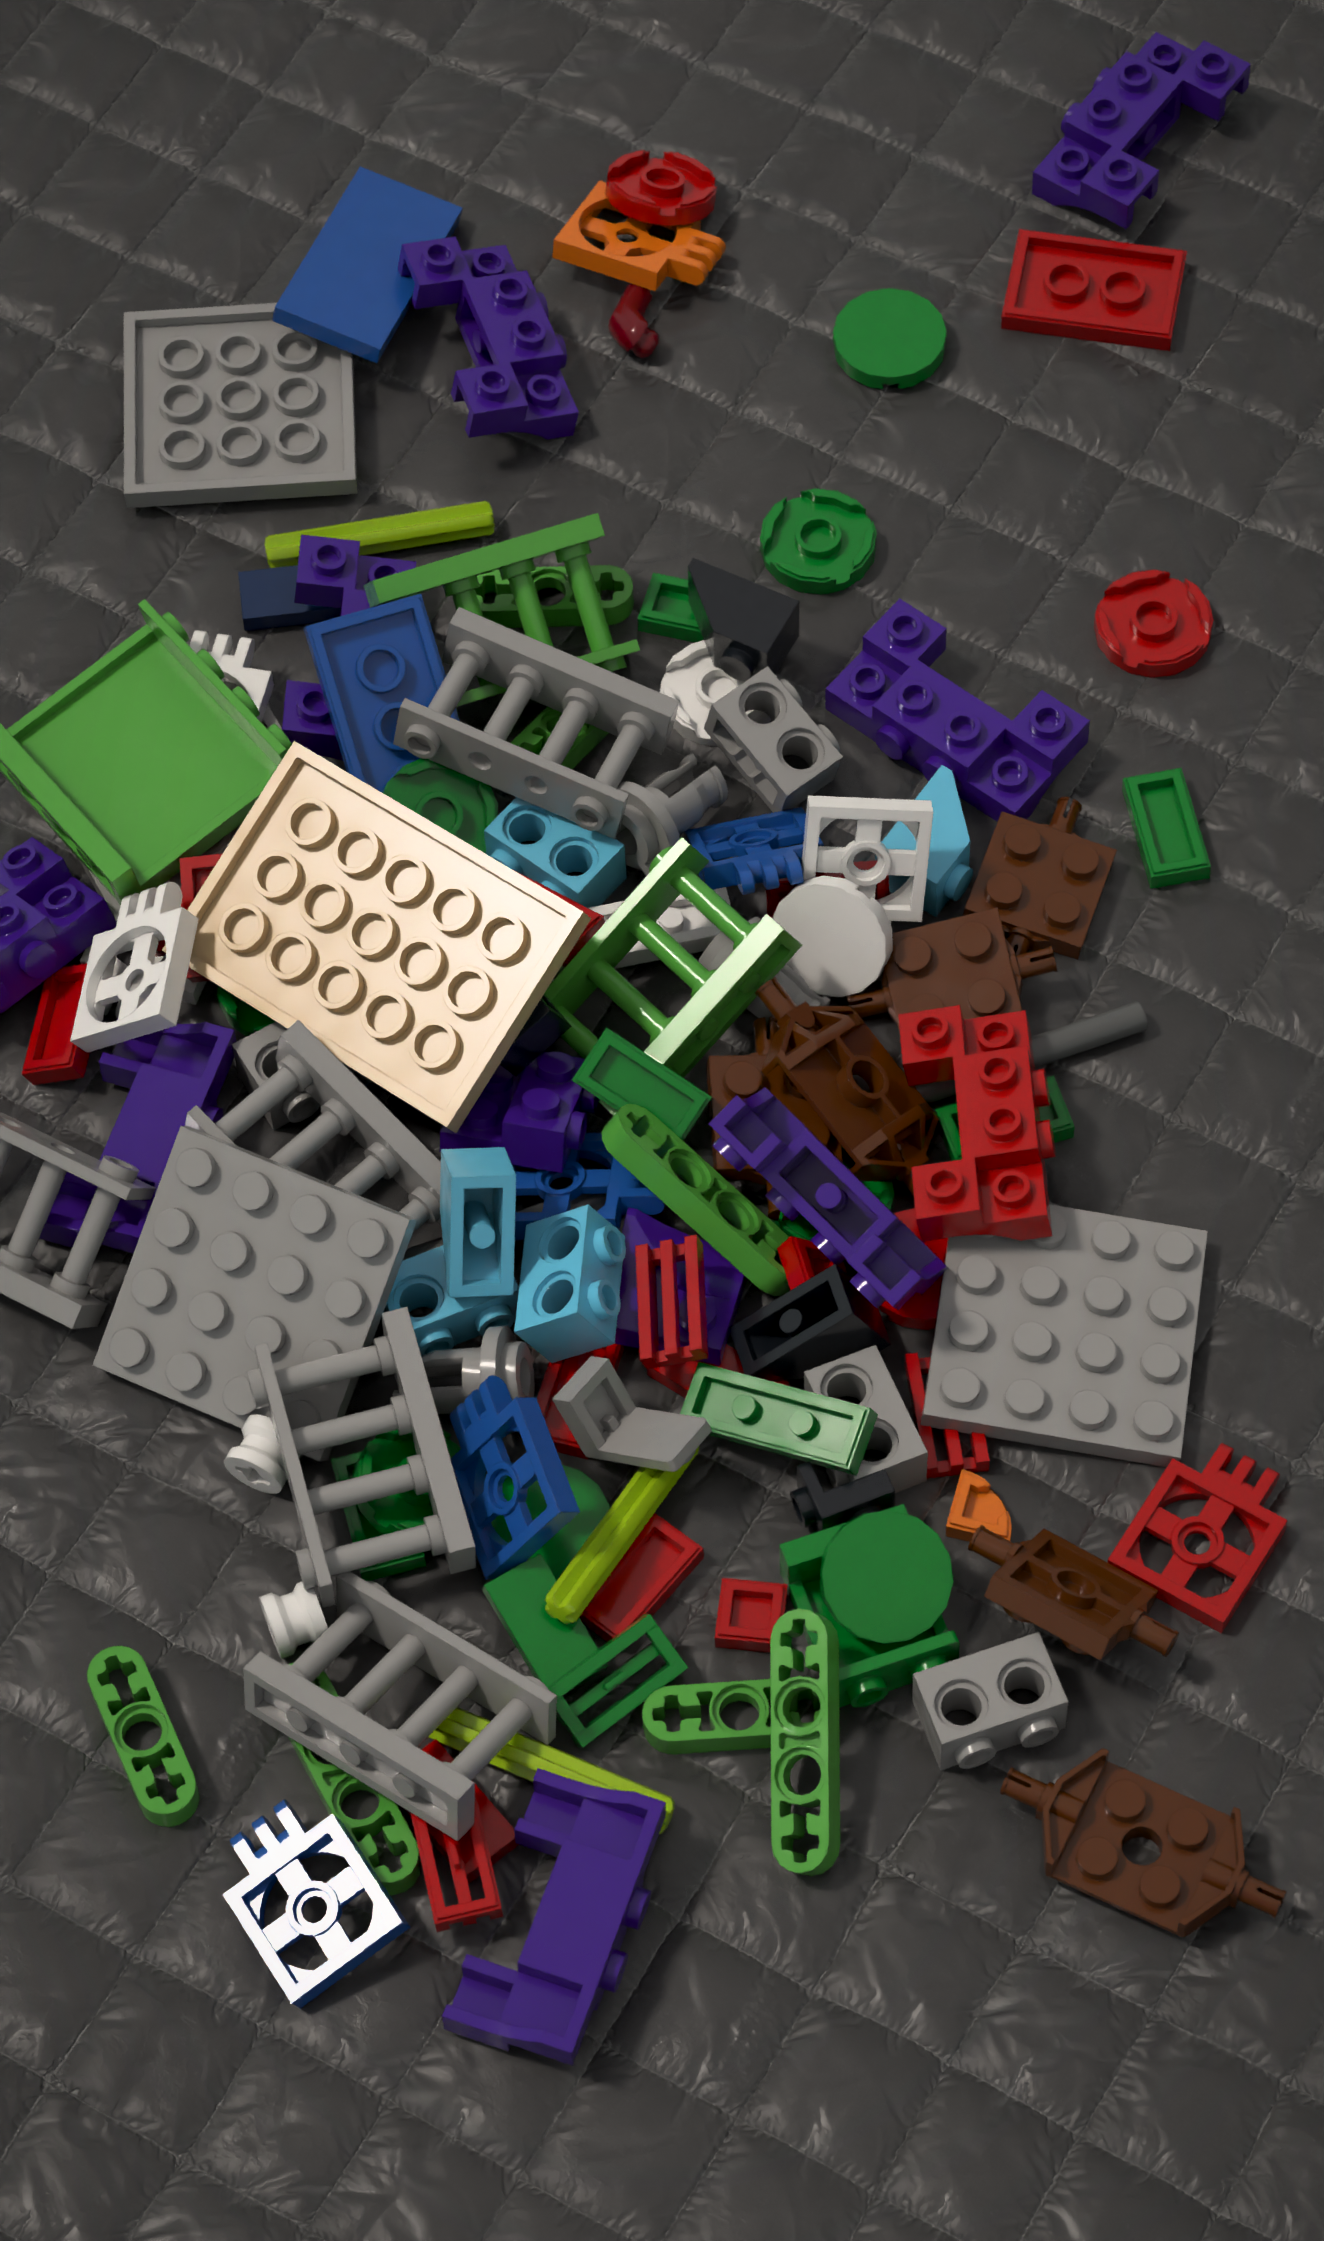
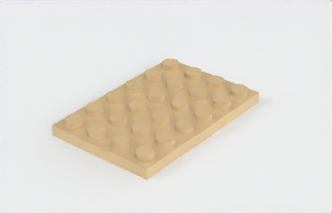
(379, 935)

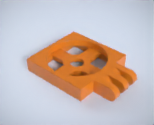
(685, 259)

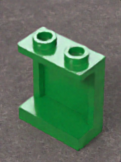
(865, 1667)

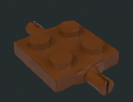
(1042, 881)
(952, 965)
(743, 1077)
(1071, 1593)

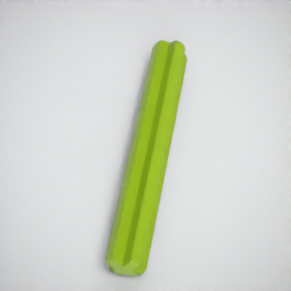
(391, 532)
(610, 1542)
(524, 1755)

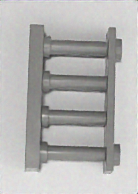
(552, 679)
(345, 1109)
(66, 1293)
(424, 1473)
(391, 1758)

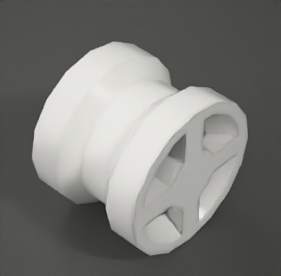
(258, 1457)
(293, 1618)

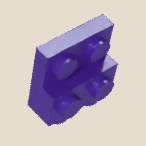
(530, 1114)

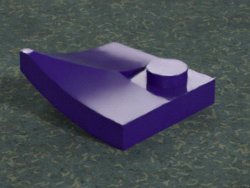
(722, 1288)

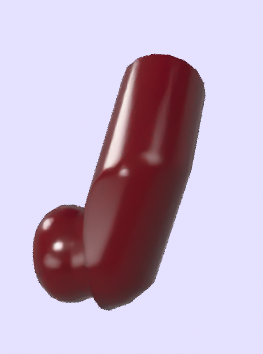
(629, 325)

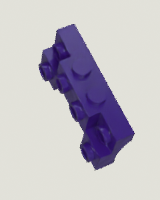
(1125, 117)
(506, 333)
(328, 576)
(935, 723)
(43, 918)
(166, 1079)
(829, 1196)
(580, 1924)

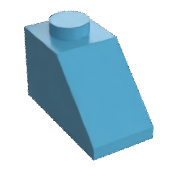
(949, 844)
(478, 1221)

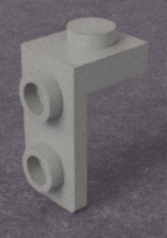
(616, 1430)

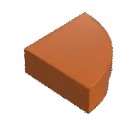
(976, 1506)

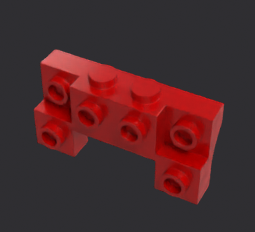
(1004, 1145)

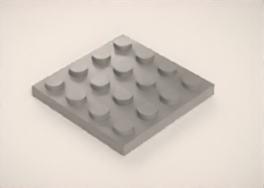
(233, 409)
(243, 1260)
(1070, 1336)

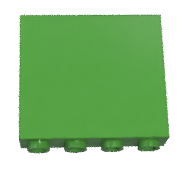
(143, 757)

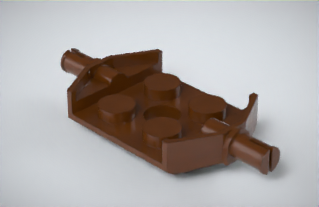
(820, 1054)
(1103, 1807)

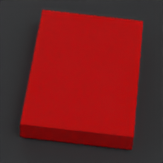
(1094, 289)

